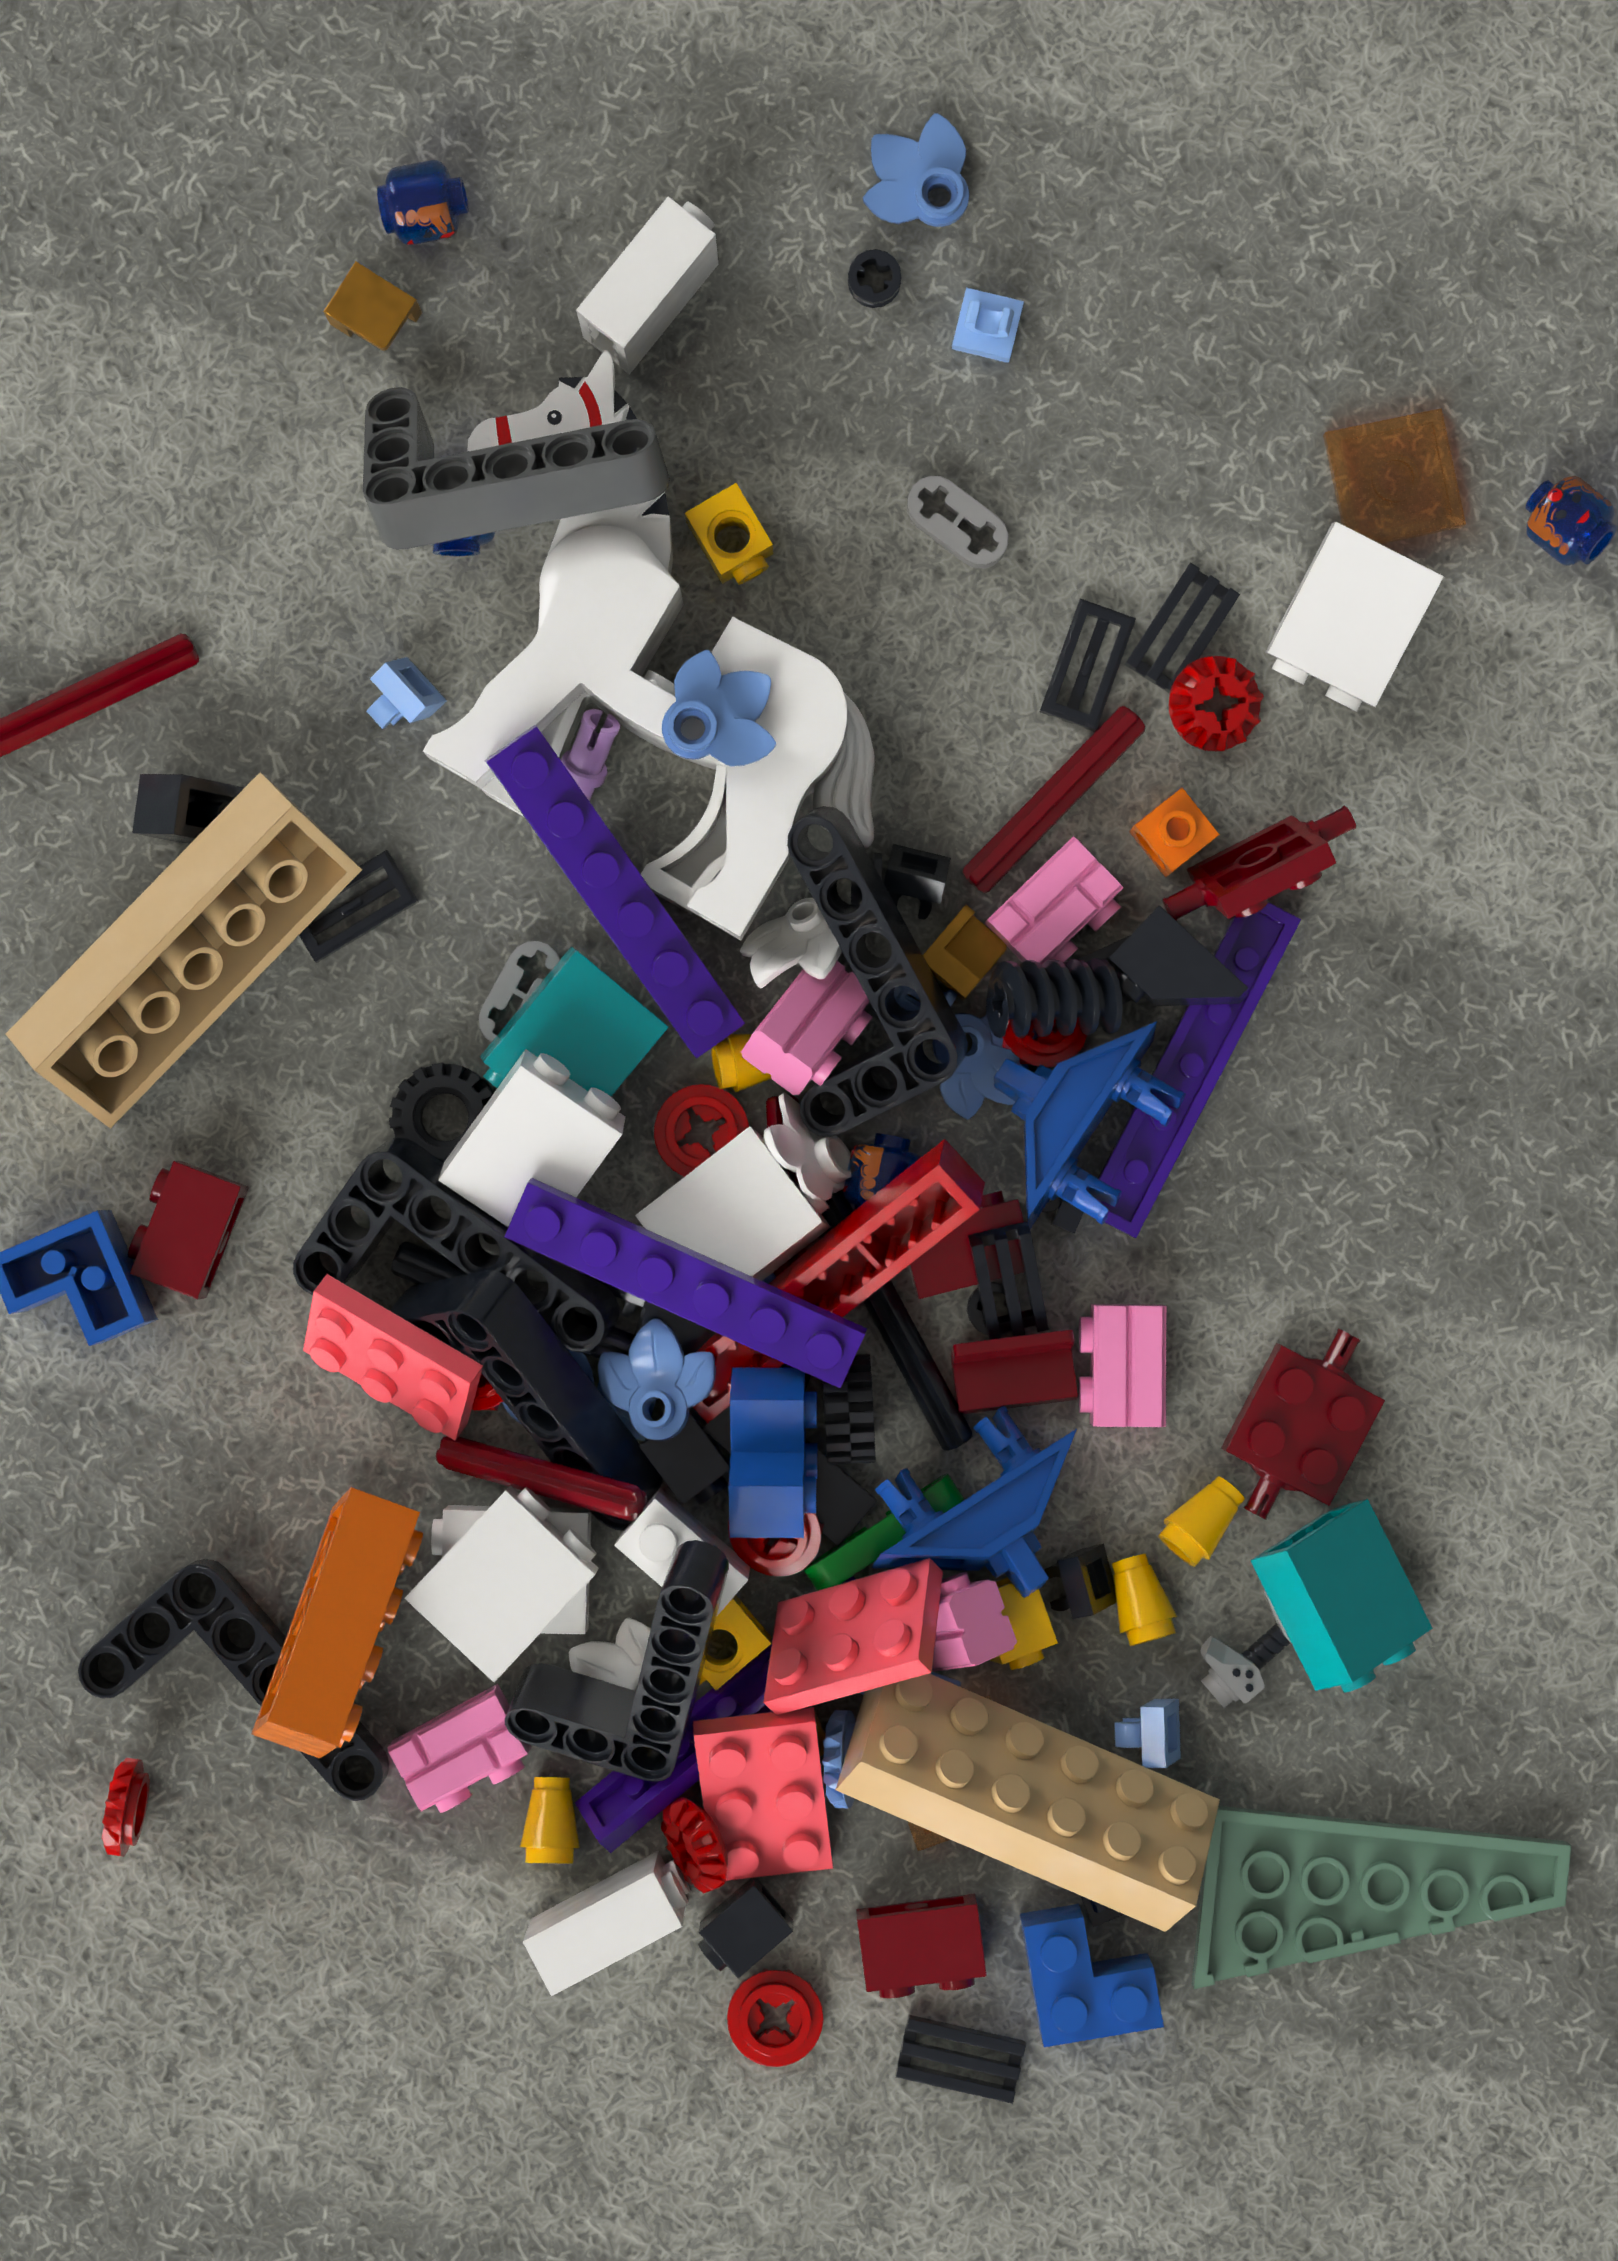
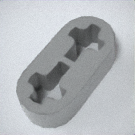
(967, 511)
(508, 982)

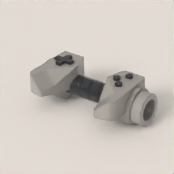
(1237, 1674)

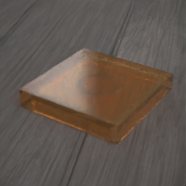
(1395, 477)

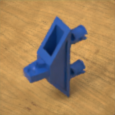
(1067, 1106)
(990, 1526)

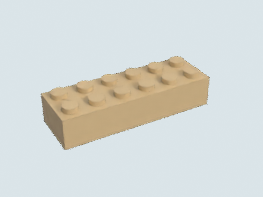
(183, 952)
(1031, 1797)

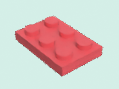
(391, 1358)
(854, 1637)
(765, 1792)

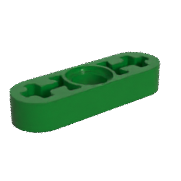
(867, 1544)

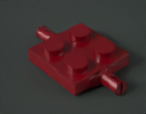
(1261, 866)
(1302, 1424)

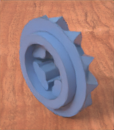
(837, 1739)

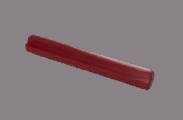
(96, 692)
(1054, 799)
(542, 1477)

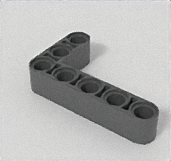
(498, 487)

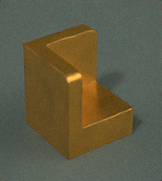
(370, 307)
(964, 953)

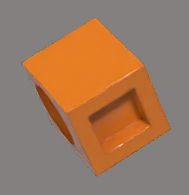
(1173, 832)

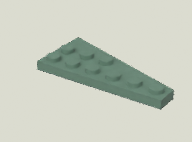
(1333, 1887)

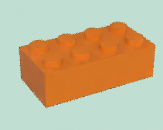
(336, 1624)

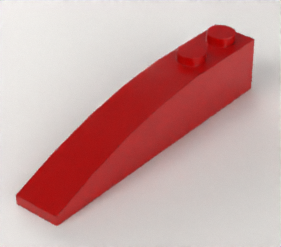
(863, 1252)

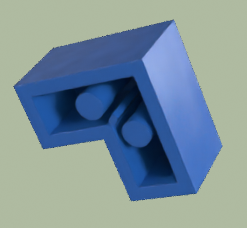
(87, 1264)
(770, 1462)
(1083, 1997)

